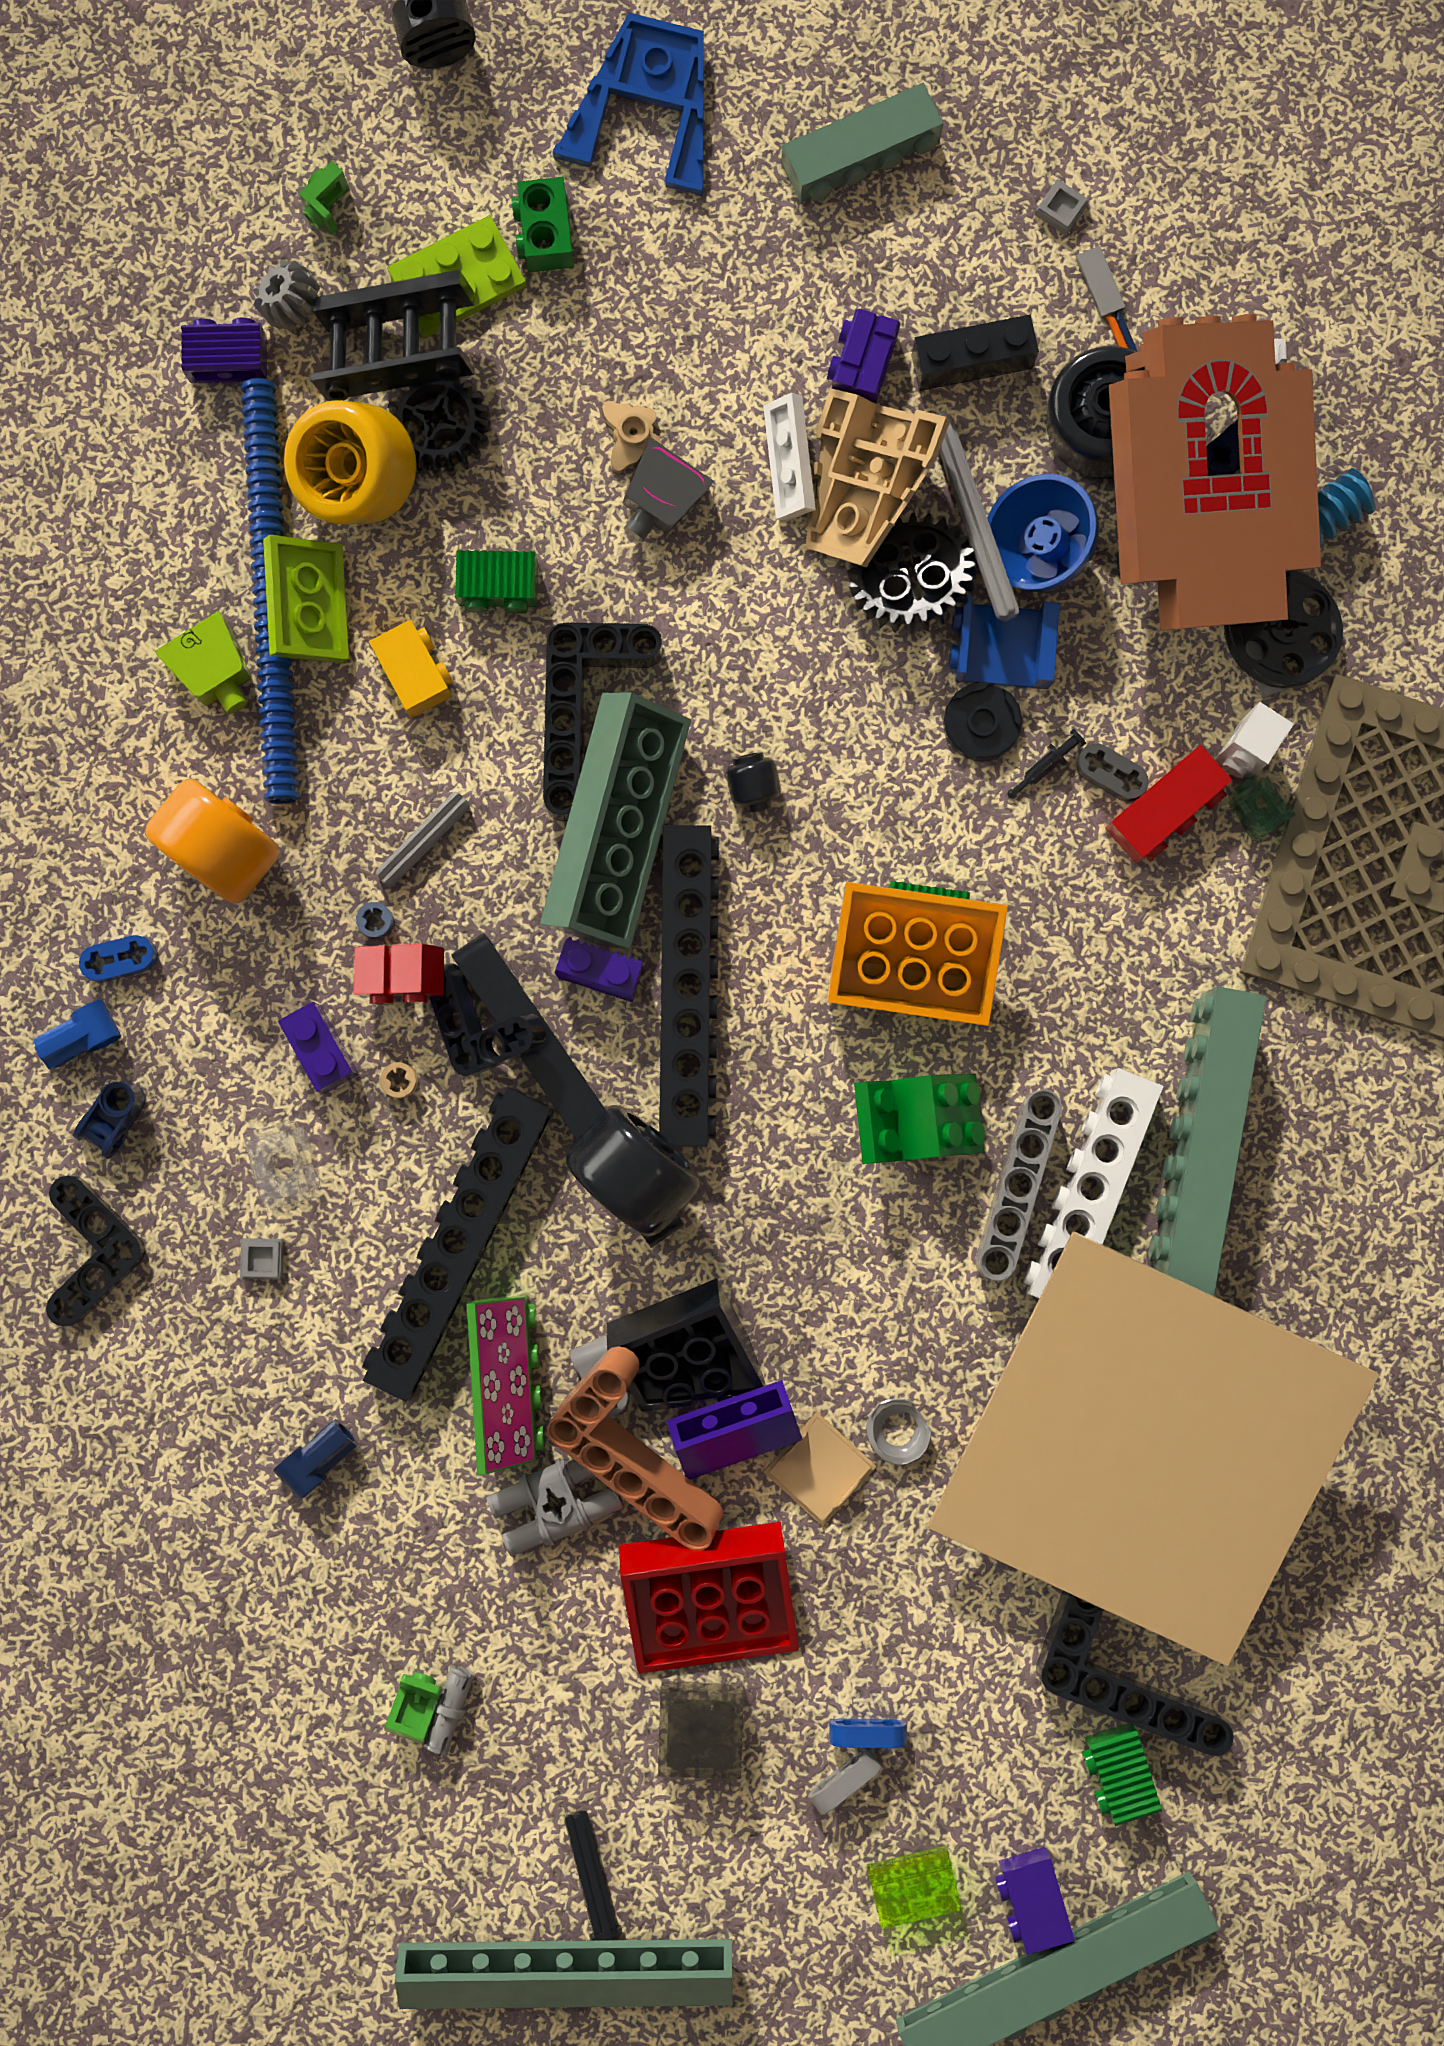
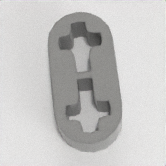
(844, 1781)

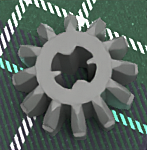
(286, 295)

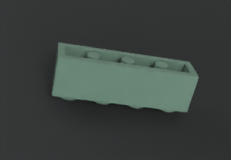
(862, 143)

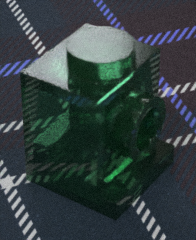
(1255, 820)

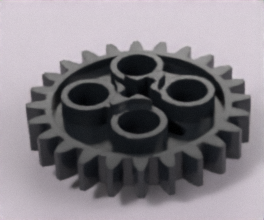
(949, 562)

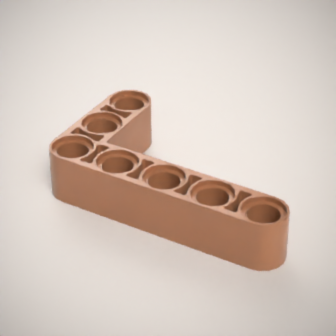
(625, 1462)

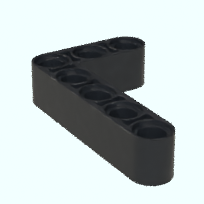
(572, 701)
(1118, 1687)

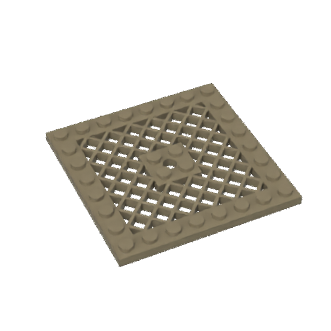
(1270, 949)

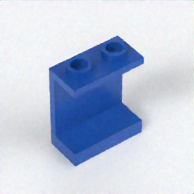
(1005, 652)

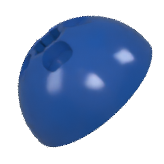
(1027, 524)

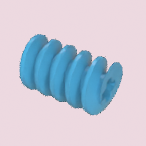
(1343, 500)

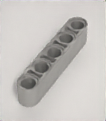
(1032, 1170)

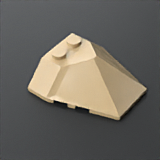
(867, 472)

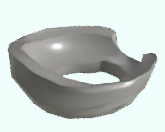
(898, 1454)

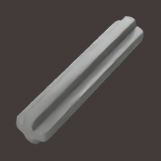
(422, 839)

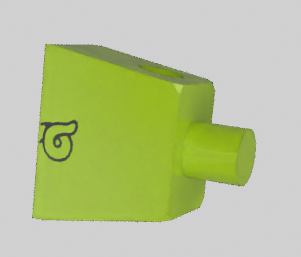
(209, 663)

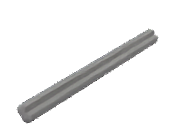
(977, 525)

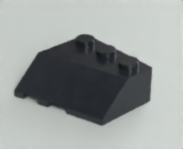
(687, 1349)

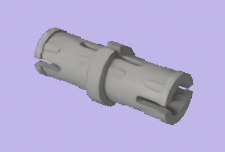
(449, 1710)

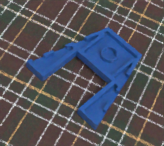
(655, 66)

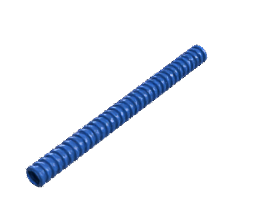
(267, 520)

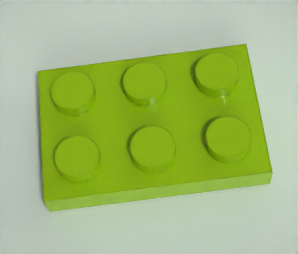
(481, 258)
(305, 599)

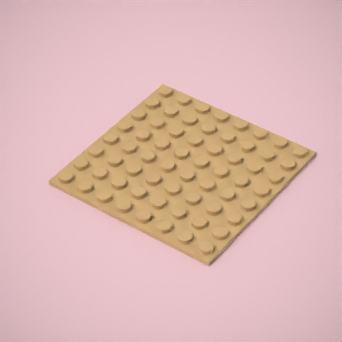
(1152, 1449)

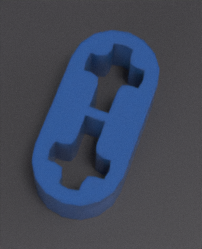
(115, 949)
(867, 1733)

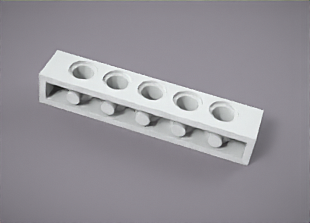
(1140, 1100)

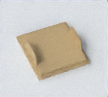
(820, 1469)

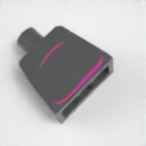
(662, 491)

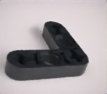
(480, 1042)
(105, 1244)

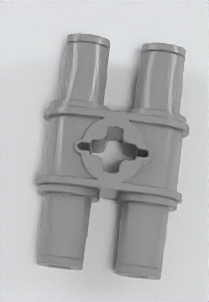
(548, 1523)

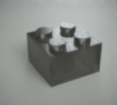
(700, 1730)

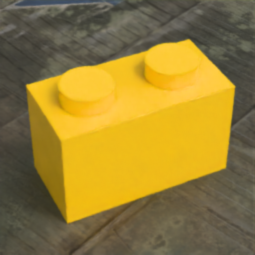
(411, 668)

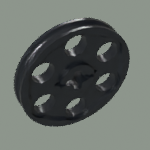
(1295, 643)

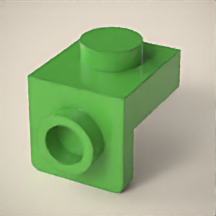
(321, 193)
(413, 1707)

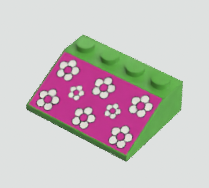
(504, 1382)

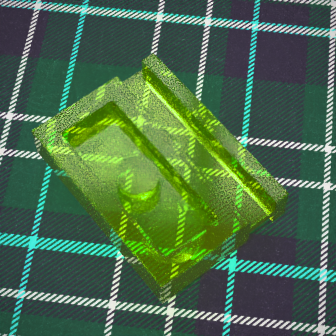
(914, 1887)

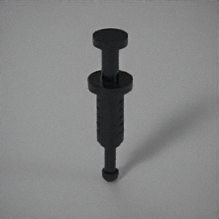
(1048, 762)

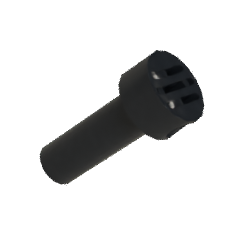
(433, 31)

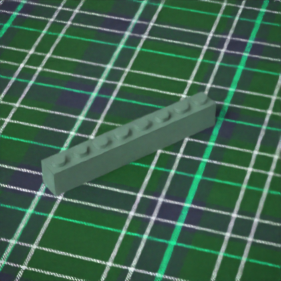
(564, 1974)
(1049, 1980)

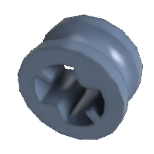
(363, 924)

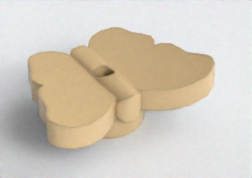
(624, 420)

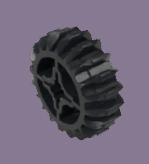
(466, 437)

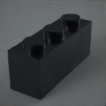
(974, 352)

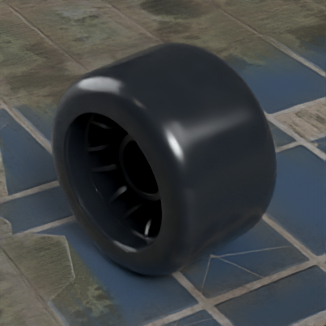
(1075, 421)
(632, 1170)

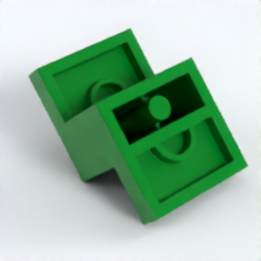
(919, 1118)

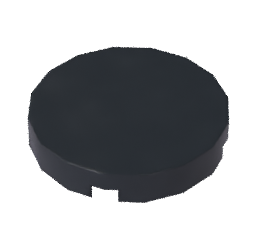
(982, 735)

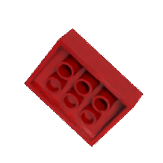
(708, 1602)

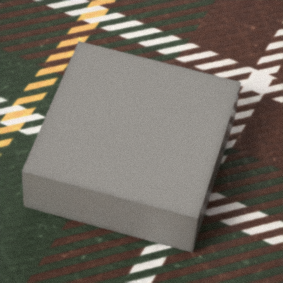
(1061, 207)
(261, 1258)

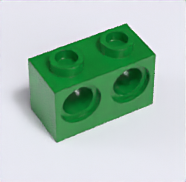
(548, 224)

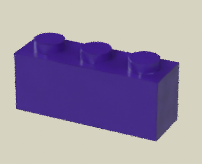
(734, 1430)

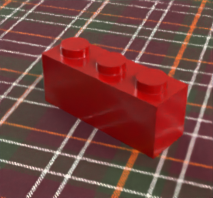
(1169, 805)

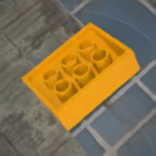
(917, 953)

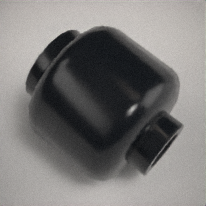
(753, 781)

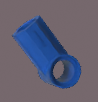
(87, 1030)

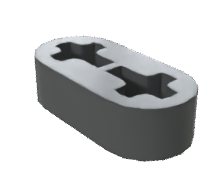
(1117, 764)

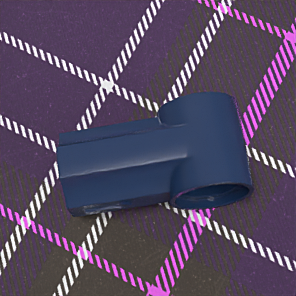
(308, 1465)

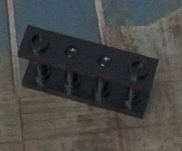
(386, 303)

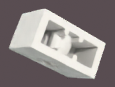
(1254, 741)

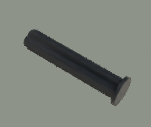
(591, 1876)

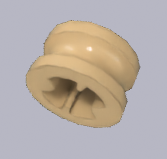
(388, 1085)

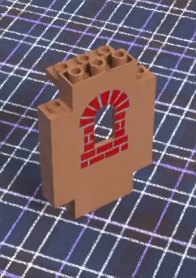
(1219, 539)

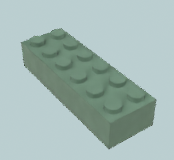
(616, 820)

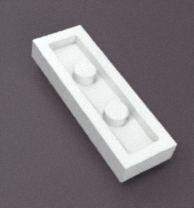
(789, 457)

